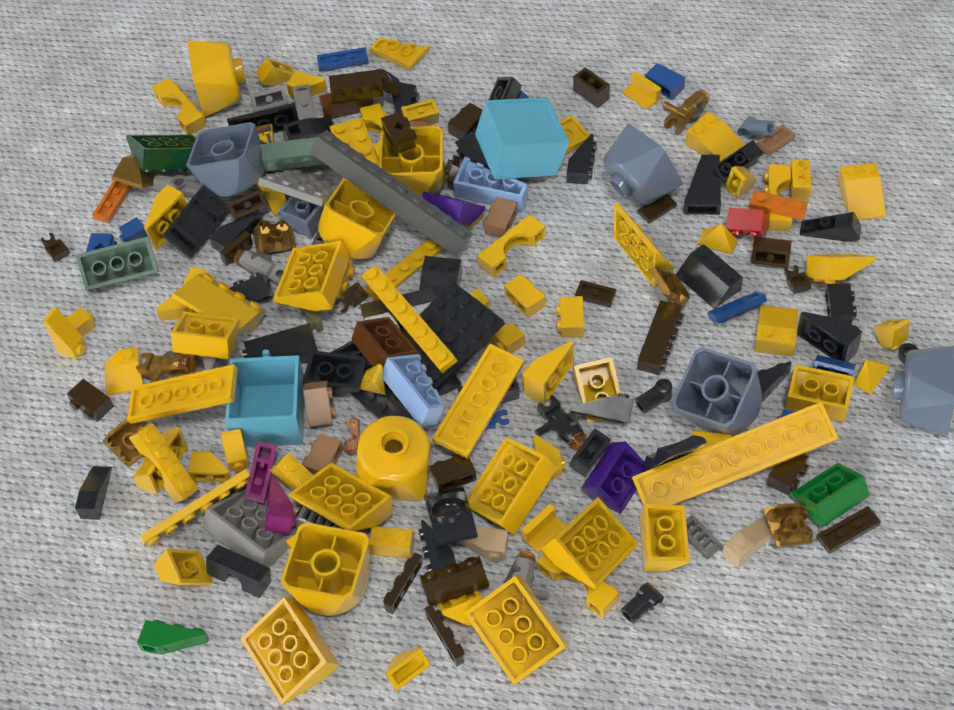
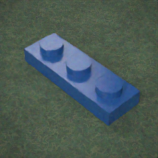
(342, 59)
(737, 307)

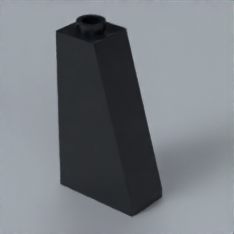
(705, 189)
(283, 343)

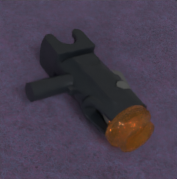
(564, 423)

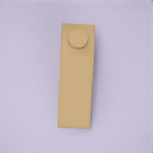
(747, 542)
(489, 544)

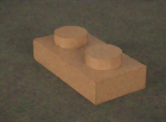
(773, 143)

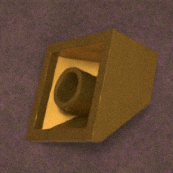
(129, 173)

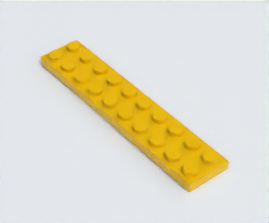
(736, 457)

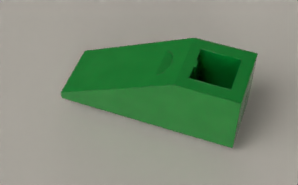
(165, 638)

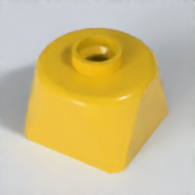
(215, 75)
(419, 167)
(355, 220)
(395, 457)
(327, 568)

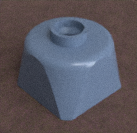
(227, 159)
(640, 167)
(927, 388)
(719, 392)

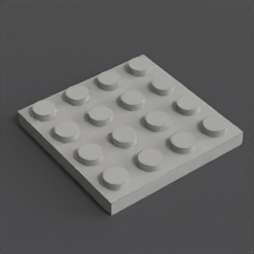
(300, 185)

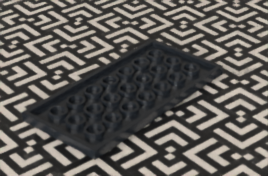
(463, 328)

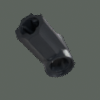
(654, 397)
(645, 600)

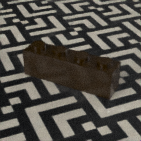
(660, 338)

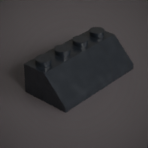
(276, 116)
(418, 300)

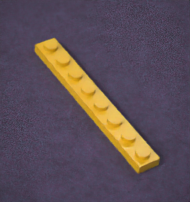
(413, 262)
(409, 319)

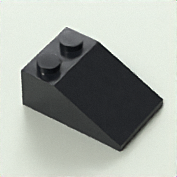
(439, 273)
(830, 335)
(340, 371)

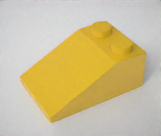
(712, 137)
(862, 190)
(164, 210)
(834, 267)
(776, 330)
(547, 372)
(596, 381)

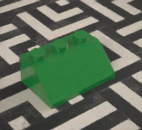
(831, 493)

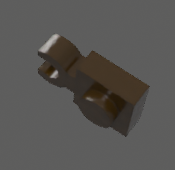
(389, 84)
(55, 248)
(797, 281)
(353, 295)

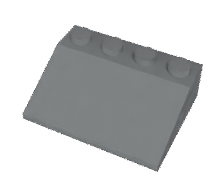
(242, 529)

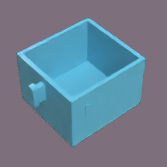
(521, 138)
(268, 400)

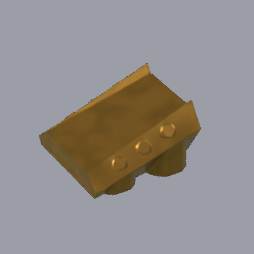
(273, 237)
(671, 286)
(120, 444)
(789, 524)

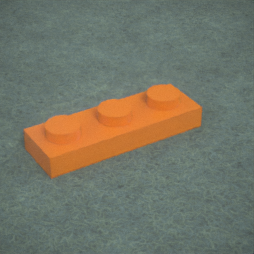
(111, 201)
(778, 205)

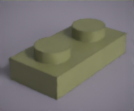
(312, 318)

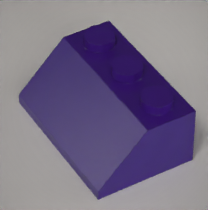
(461, 211)
(613, 476)

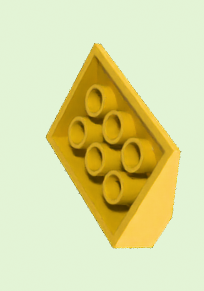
(638, 245)
(313, 276)
(215, 298)
(511, 485)
(344, 499)
(590, 544)
(516, 629)
(289, 650)

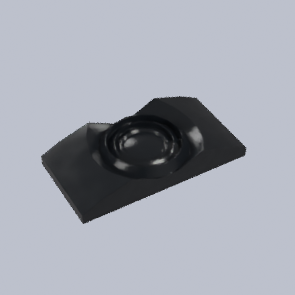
(196, 221)
(673, 451)
(450, 516)

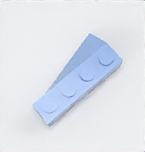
(479, 185)
(413, 388)

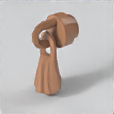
(351, 445)

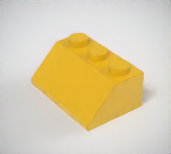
(205, 335)
(816, 386)
(148, 475)
(663, 537)

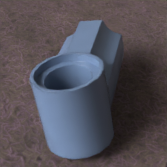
(755, 127)

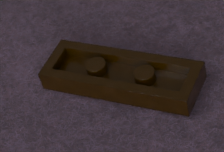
(848, 529)
(402, 583)
(445, 635)

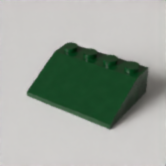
(161, 151)

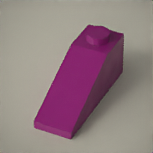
(260, 472)
(278, 509)

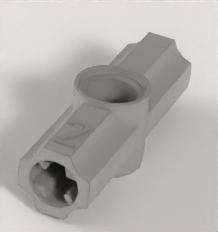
(178, 182)

